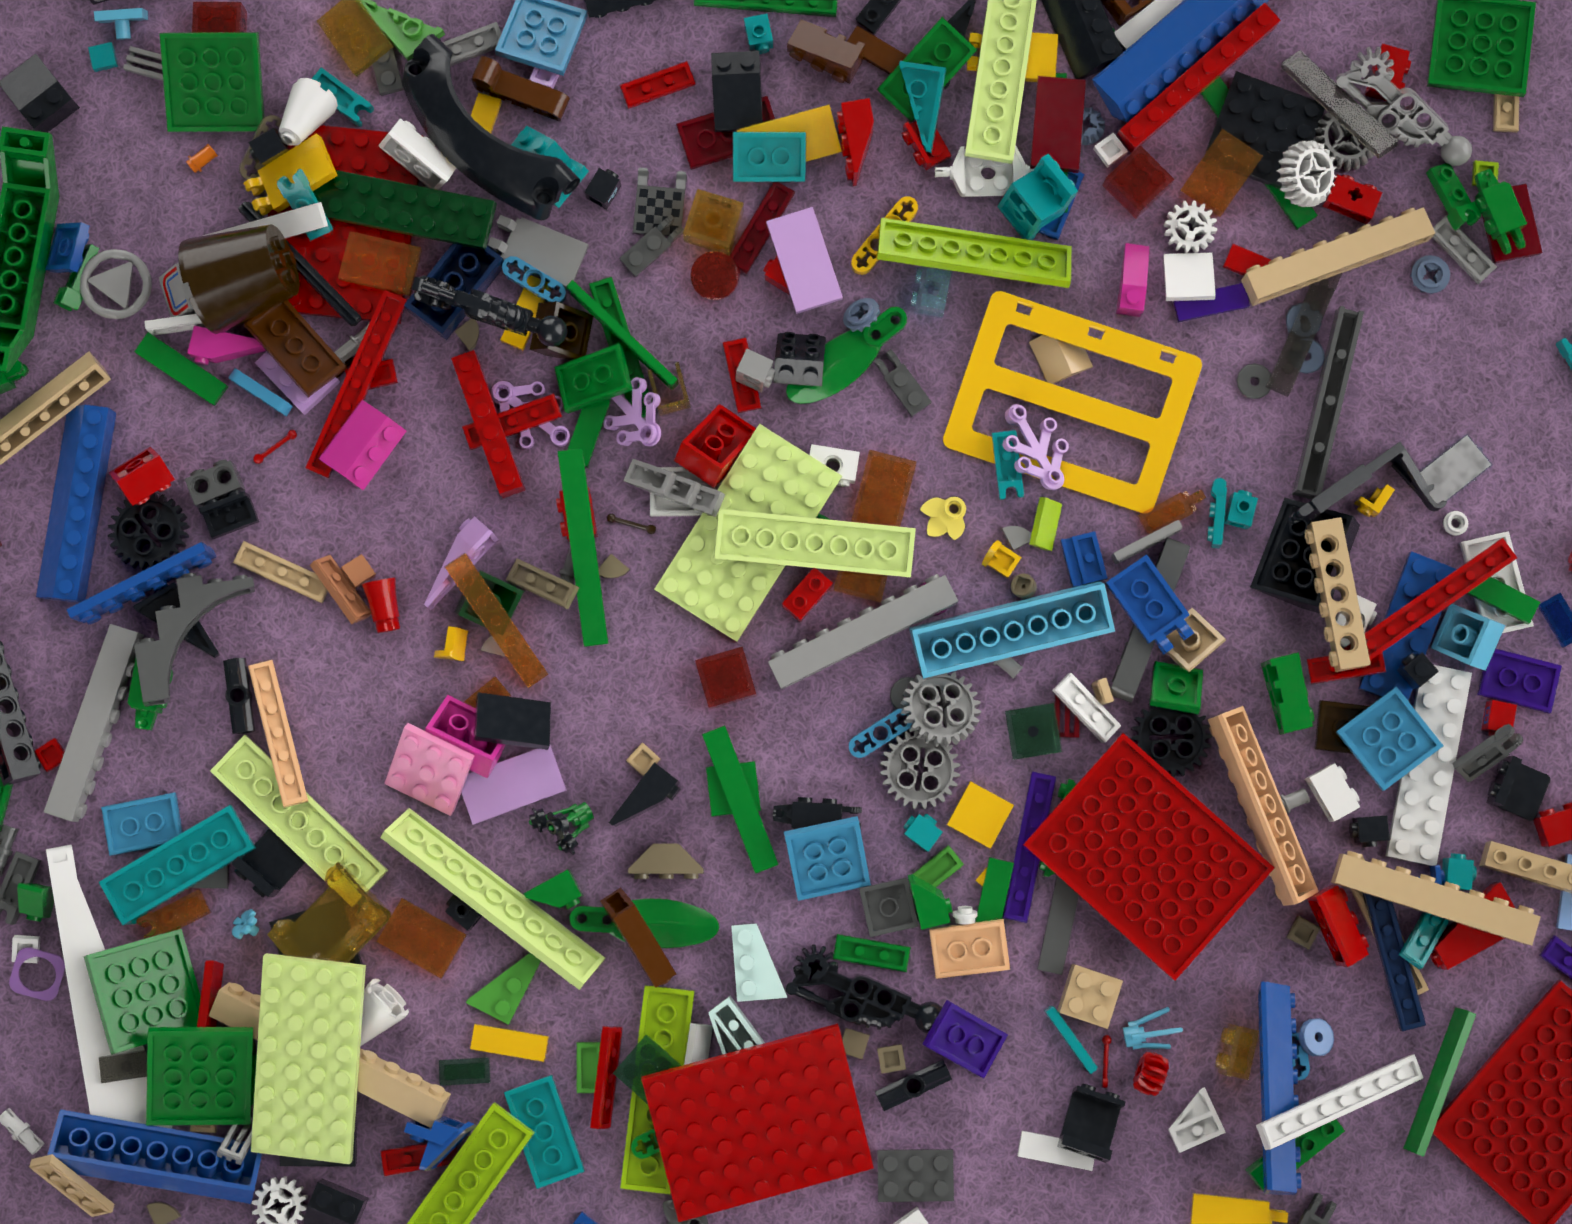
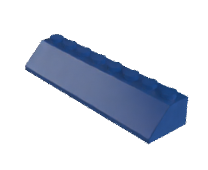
(1168, 52)
(76, 503)
(1277, 1082)
(152, 1156)

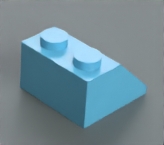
(1468, 636)

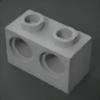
(755, 371)

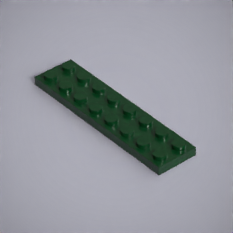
(407, 209)

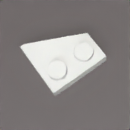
(1196, 1123)

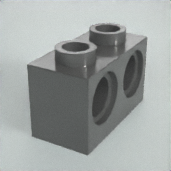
(213, 476)

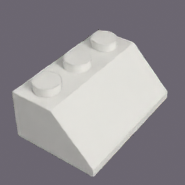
(417, 155)

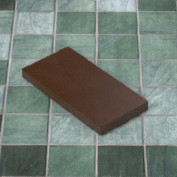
(296, 347)

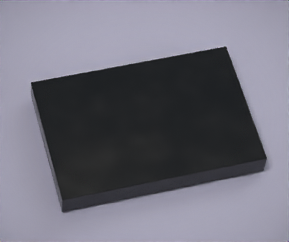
(512, 721)

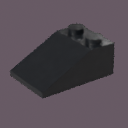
(736, 90)
(38, 95)
(649, 793)

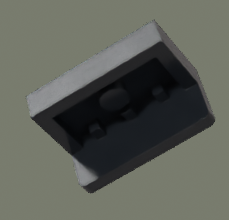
(229, 513)

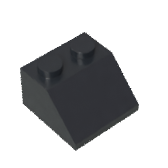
(334, 1205)

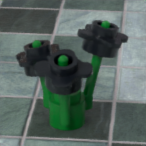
(559, 824)

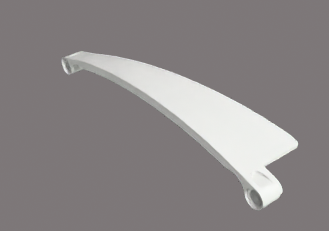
(79, 938)

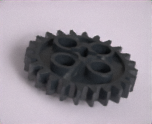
(130, 545)
(1172, 759)

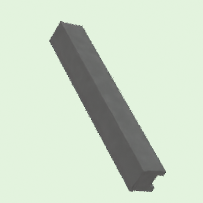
(1327, 403)

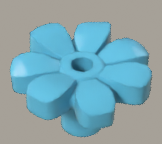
(245, 924)

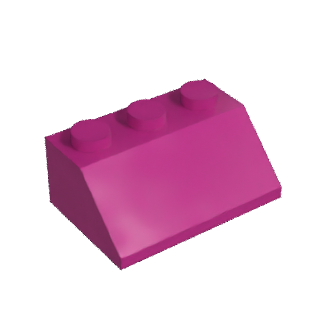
(362, 444)
(456, 724)

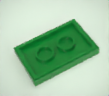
(593, 378)

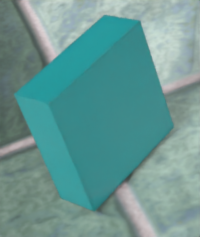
(103, 56)

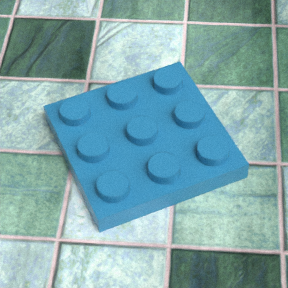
(541, 34)
(1389, 738)
(827, 858)

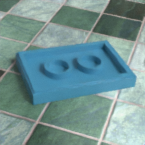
(141, 823)

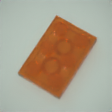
(1221, 172)
(380, 263)
(422, 938)

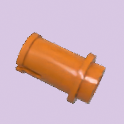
(201, 158)

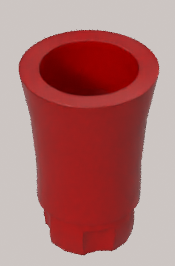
(383, 604)

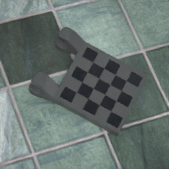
(657, 203)

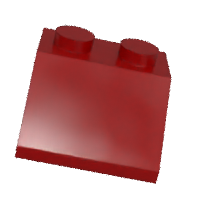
(142, 476)

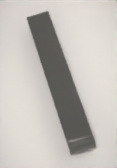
(1137, 650)

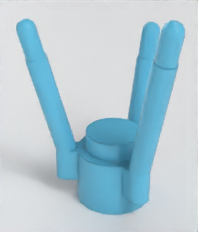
(1136, 1035)

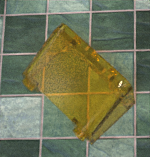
(335, 923)

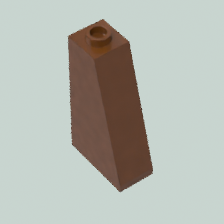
(638, 937)

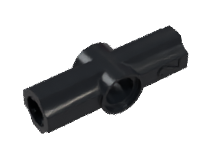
(237, 679)
(929, 1078)

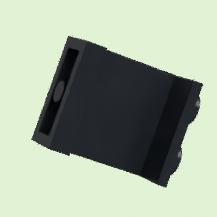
(1090, 1122)

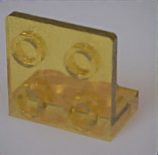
(1237, 1051)

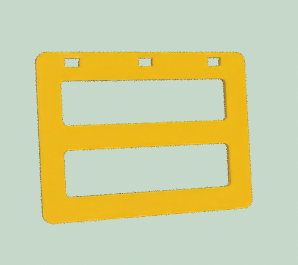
(1158, 432)

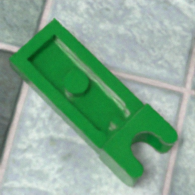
(1453, 196)
(70, 296)

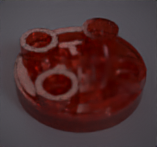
(715, 275)

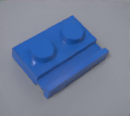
(1083, 559)

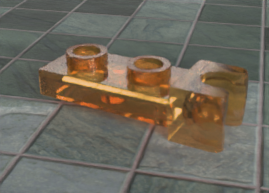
(176, 914)

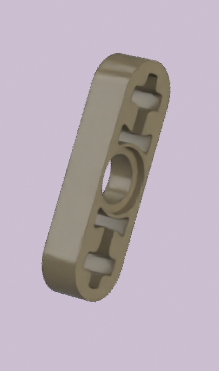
(248, 161)

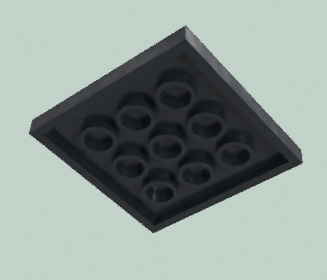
(1267, 121)

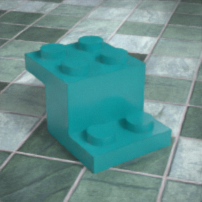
(538, 143)
(1037, 198)

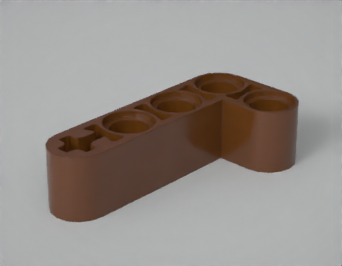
(521, 91)

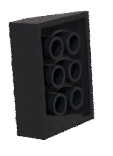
(1285, 563)

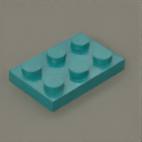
(769, 156)

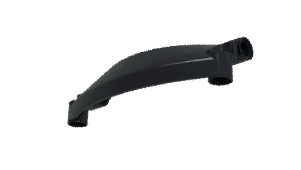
(508, 173)

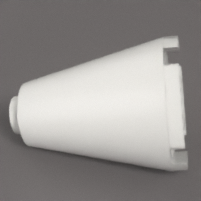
(305, 111)
(380, 1010)

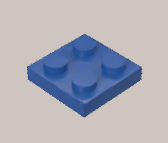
(68, 247)

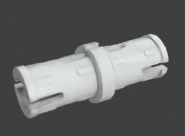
(21, 1131)

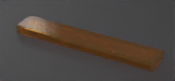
(496, 620)

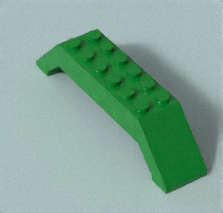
(26, 230)

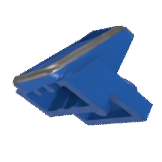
(442, 1138)

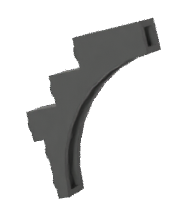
(174, 623)

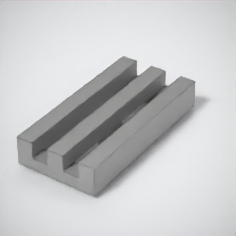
(132, 59)
(231, 1154)

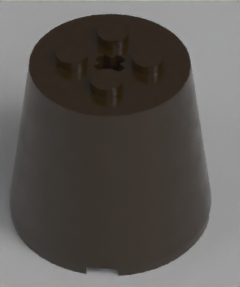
(237, 274)

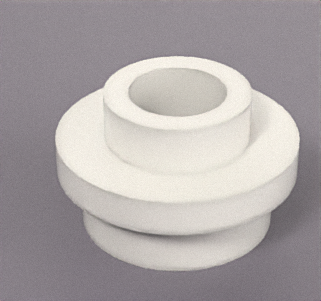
(1460, 517)
(965, 915)

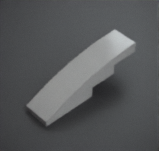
(674, 487)

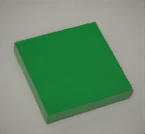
(1176, 688)
(718, 800)

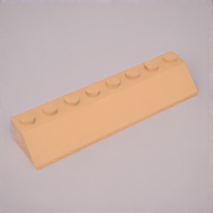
(1263, 806)

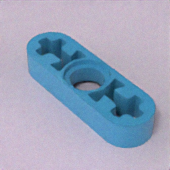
(553, 284)
(260, 391)
(860, 736)

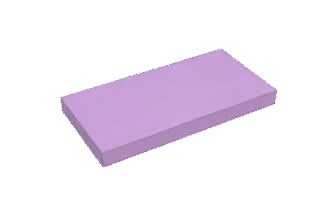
(804, 260)
(513, 785)

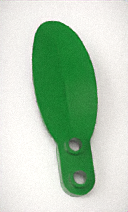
(849, 357)
(670, 921)

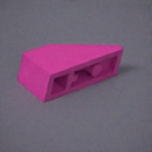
(1133, 280)
(220, 347)

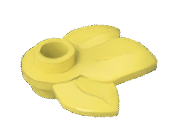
(942, 520)

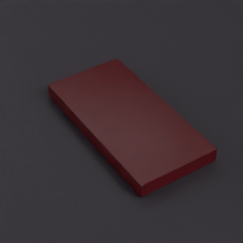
(1058, 121)
(705, 145)

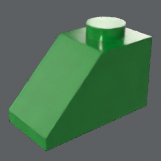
(558, 891)
(35, 901)
(929, 903)

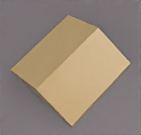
(1059, 359)
(1196, 647)

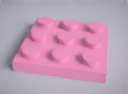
(429, 769)

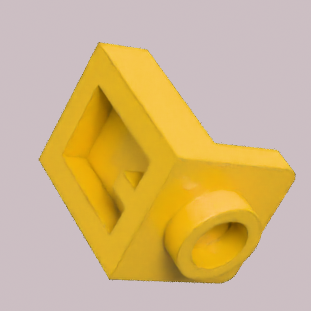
(1378, 499)

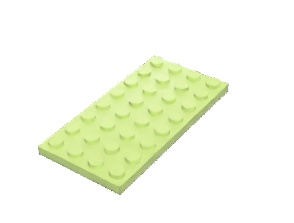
(767, 479)
(308, 1058)

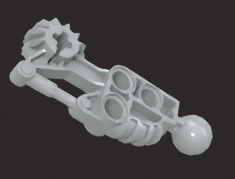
(1404, 127)

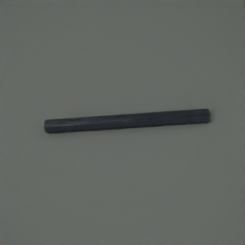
(304, 268)

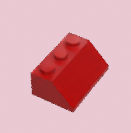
(1338, 926)

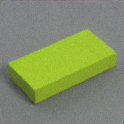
(1045, 524)

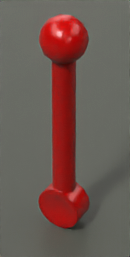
(258, 458)
(1106, 1039)

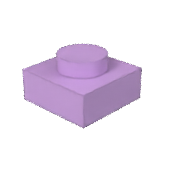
(544, 77)

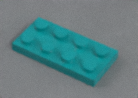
(552, 1149)

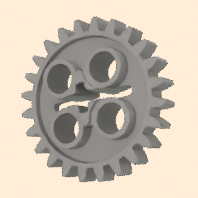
(962, 706)
(898, 765)

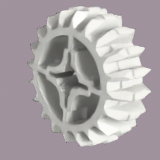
(1303, 159)

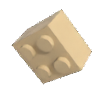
(1089, 996)

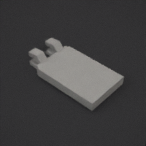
(541, 248)

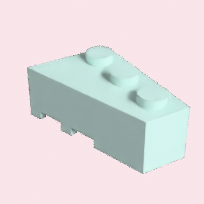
(753, 965)
(732, 1027)

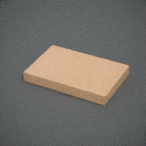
(969, 948)

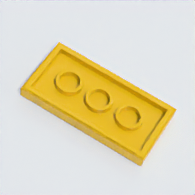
(816, 122)

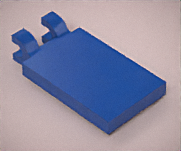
(1150, 603)

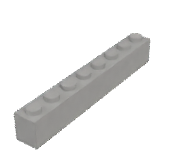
(862, 632)
(93, 725)

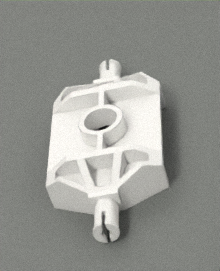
(970, 182)

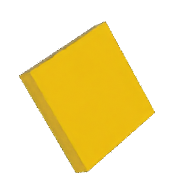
(980, 815)

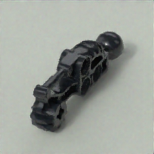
(490, 310)
(870, 1011)

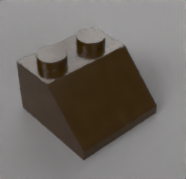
(578, 332)

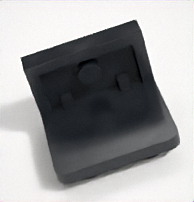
(799, 359)
(1518, 788)
(268, 865)

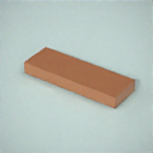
(340, 589)

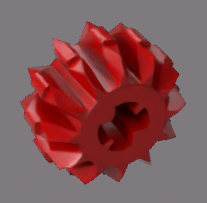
(1150, 1073)

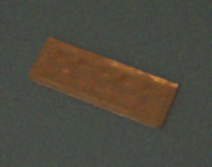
(879, 502)

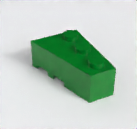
(1288, 693)

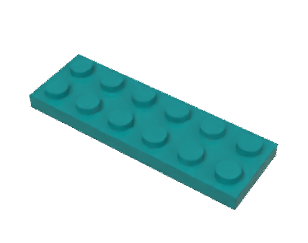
(177, 865)

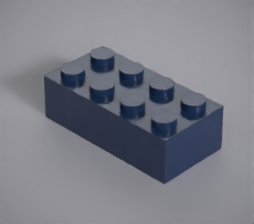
(464, 270)

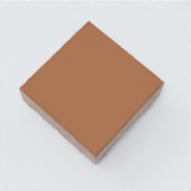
(358, 571)

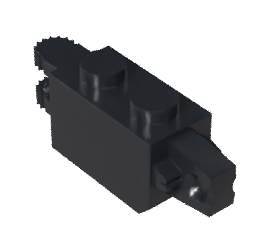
(806, 813)

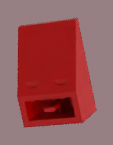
(856, 124)

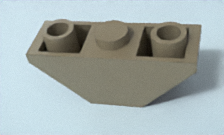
(666, 861)

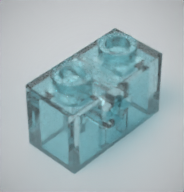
(931, 304)

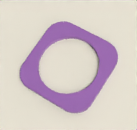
(18, 987)

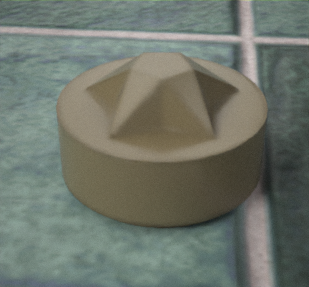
(1023, 586)

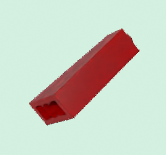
(1461, 941)

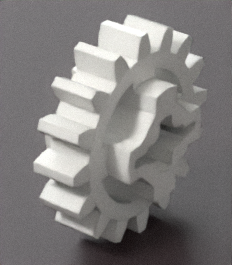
(1180, 226)
(277, 1194)

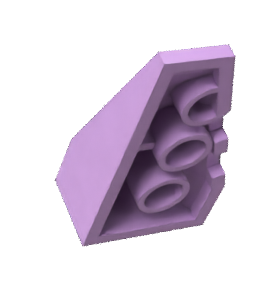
(473, 540)

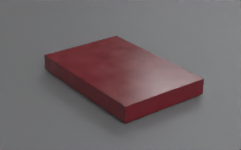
(1529, 232)

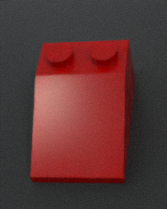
(714, 445)

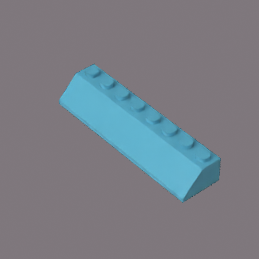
(1012, 629)

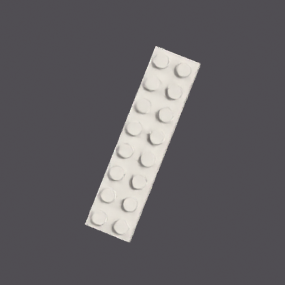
(1426, 789)

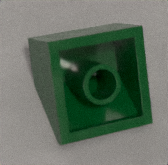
(504, 592)

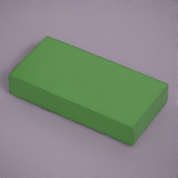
(939, 867)
(587, 1066)

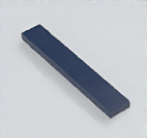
(1396, 969)

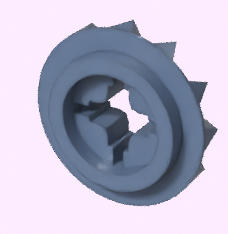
(1095, 133)
(1431, 264)
(856, 310)

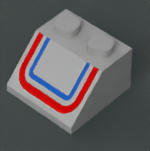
(176, 292)

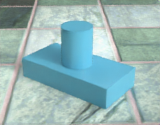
(121, 18)

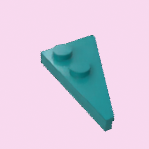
(925, 91)

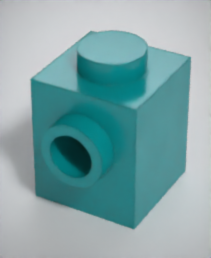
(758, 33)
(1241, 509)
(922, 831)
(1459, 871)

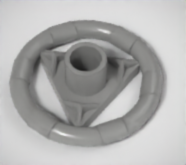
(115, 283)

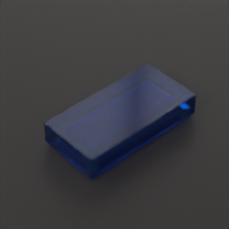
(1558, 617)

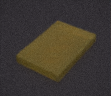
(355, 34)

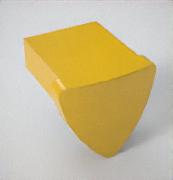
(1001, 559)
(454, 645)

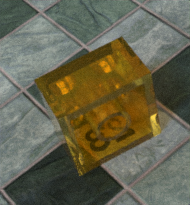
(713, 222)

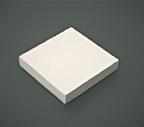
(1189, 276)

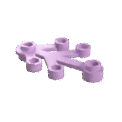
(511, 399)
(648, 431)
(1036, 450)

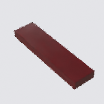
(757, 232)

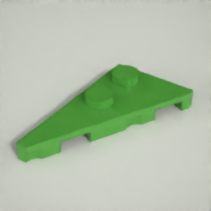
(400, 29)
(505, 992)

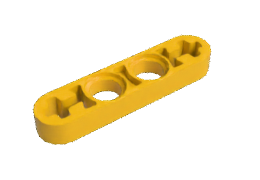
(860, 254)

